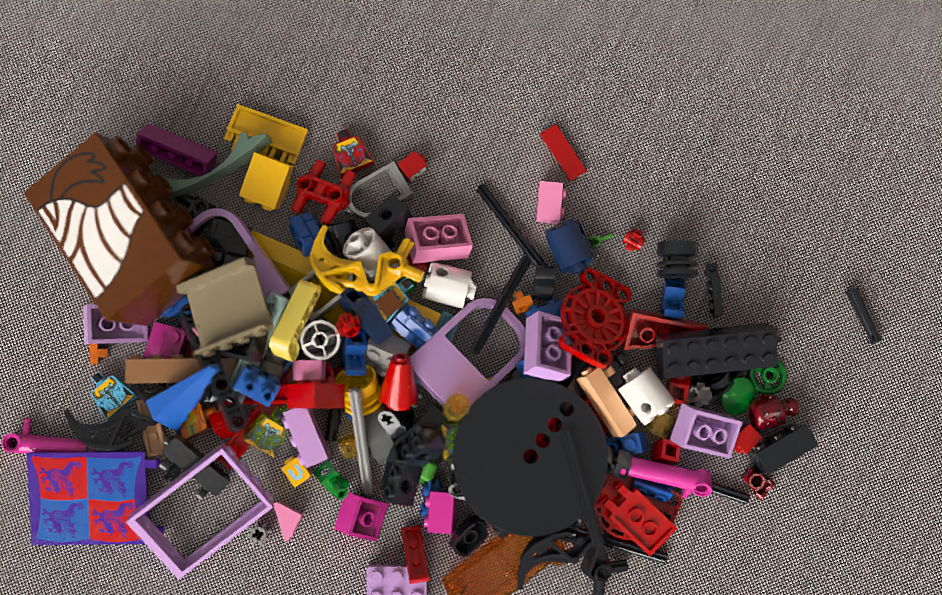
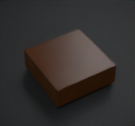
(389, 303)

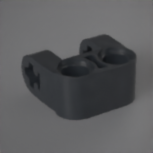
(396, 422)

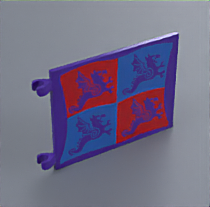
(86, 496)

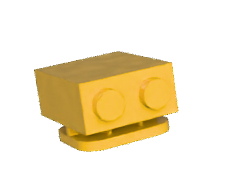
(266, 181)

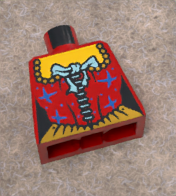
(351, 153)

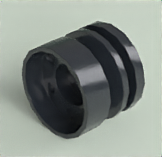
(677, 259)

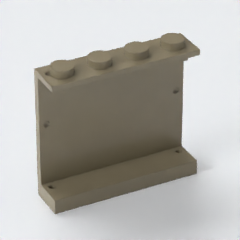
(227, 306)

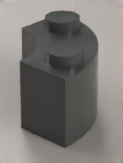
(377, 438)

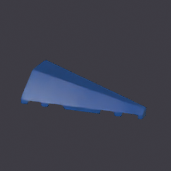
(176, 402)

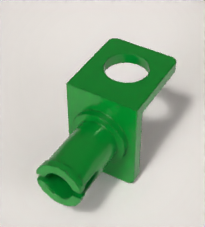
(332, 480)

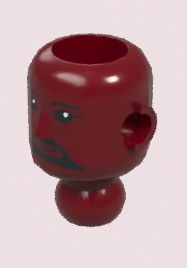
(771, 411)

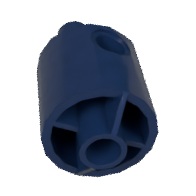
(570, 247)

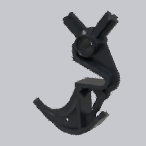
(114, 443)
(594, 563)

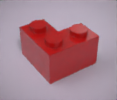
(316, 394)

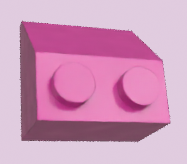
(166, 341)
(441, 512)
(361, 516)

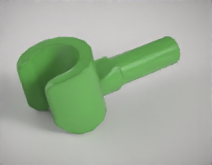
(597, 240)

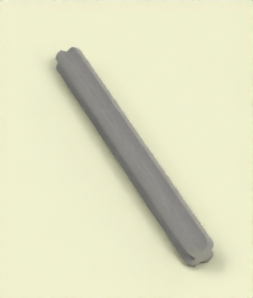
(361, 441)

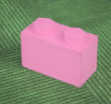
(549, 202)

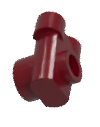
(759, 484)

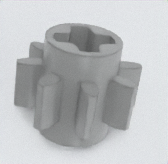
(699, 395)
(257, 538)

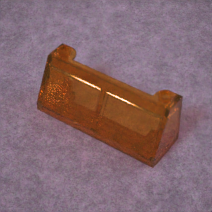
(493, 568)

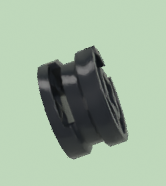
(718, 381)

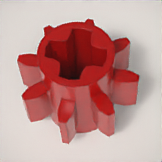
(633, 240)
(348, 325)

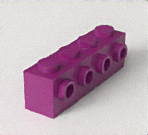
(176, 150)

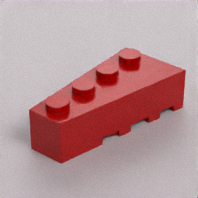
(645, 325)

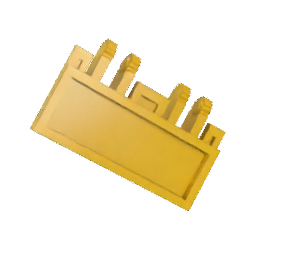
(285, 136)

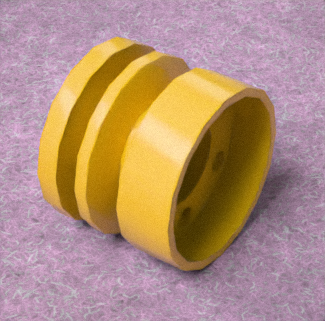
(368, 388)

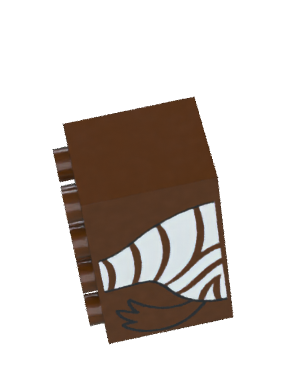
(120, 229)

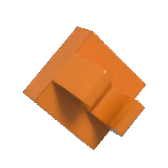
(522, 303)
(96, 353)

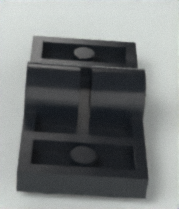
(226, 243)

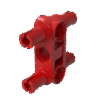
(324, 192)

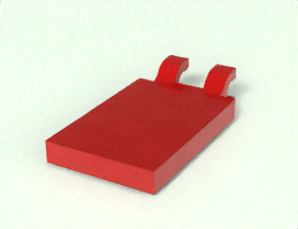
(639, 518)

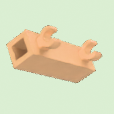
(606, 400)

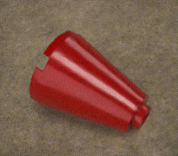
(399, 384)

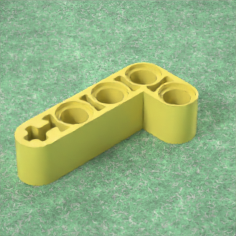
(293, 320)

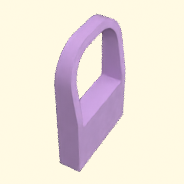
(268, 273)
(446, 370)

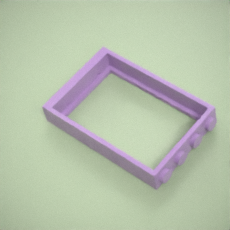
(160, 544)

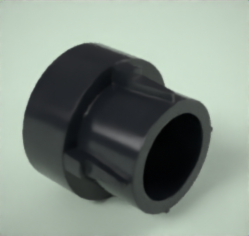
(339, 234)

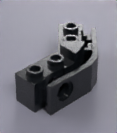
(407, 461)

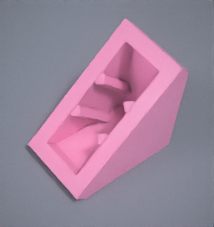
(288, 519)

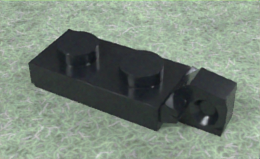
(714, 289)

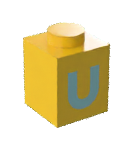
(295, 472)

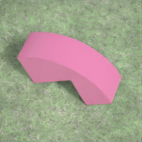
(308, 370)

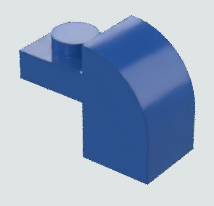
(672, 298)
(353, 354)

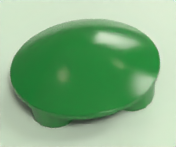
(739, 396)

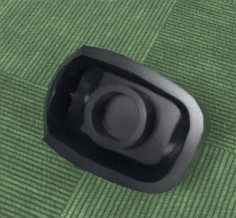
(469, 535)

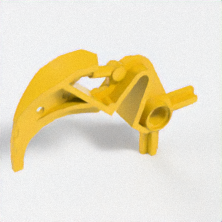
(384, 274)

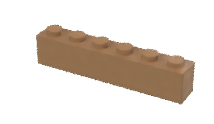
(168, 369)

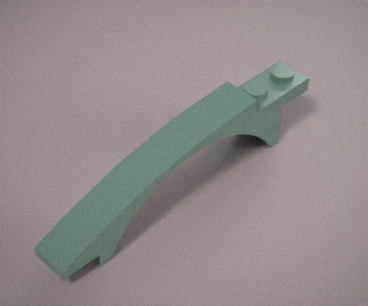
(240, 155)

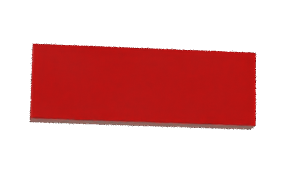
(563, 152)
(415, 554)

